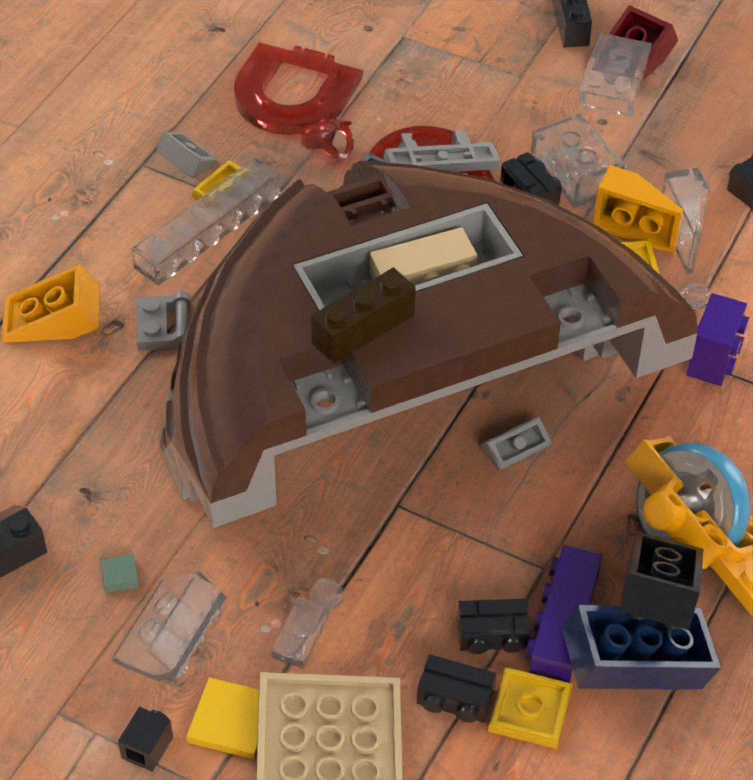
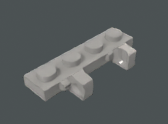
(453, 158)

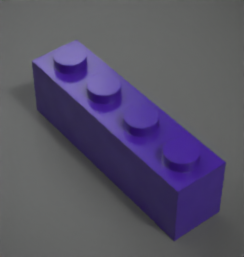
(572, 585)

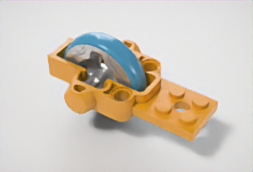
(700, 501)

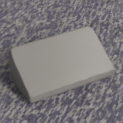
(185, 153)
(517, 443)

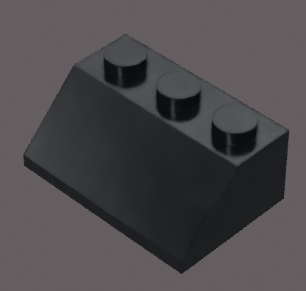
(19, 539)

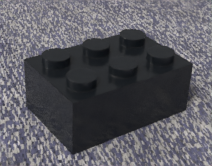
(662, 581)

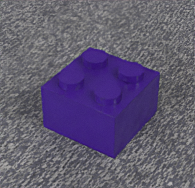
(718, 339)

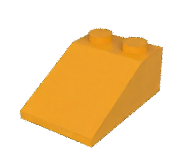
(636, 210)
(53, 308)

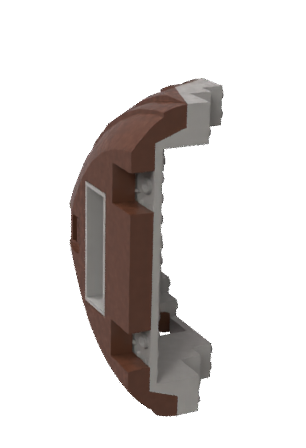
(538, 292)

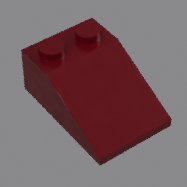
(647, 28)

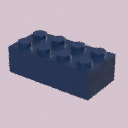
(632, 653)

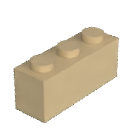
(426, 257)

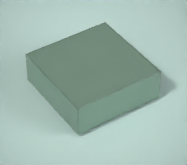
(119, 573)

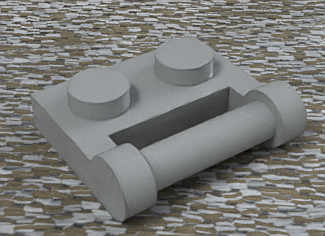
(152, 320)

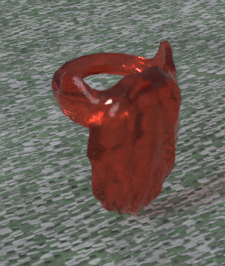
(321, 135)

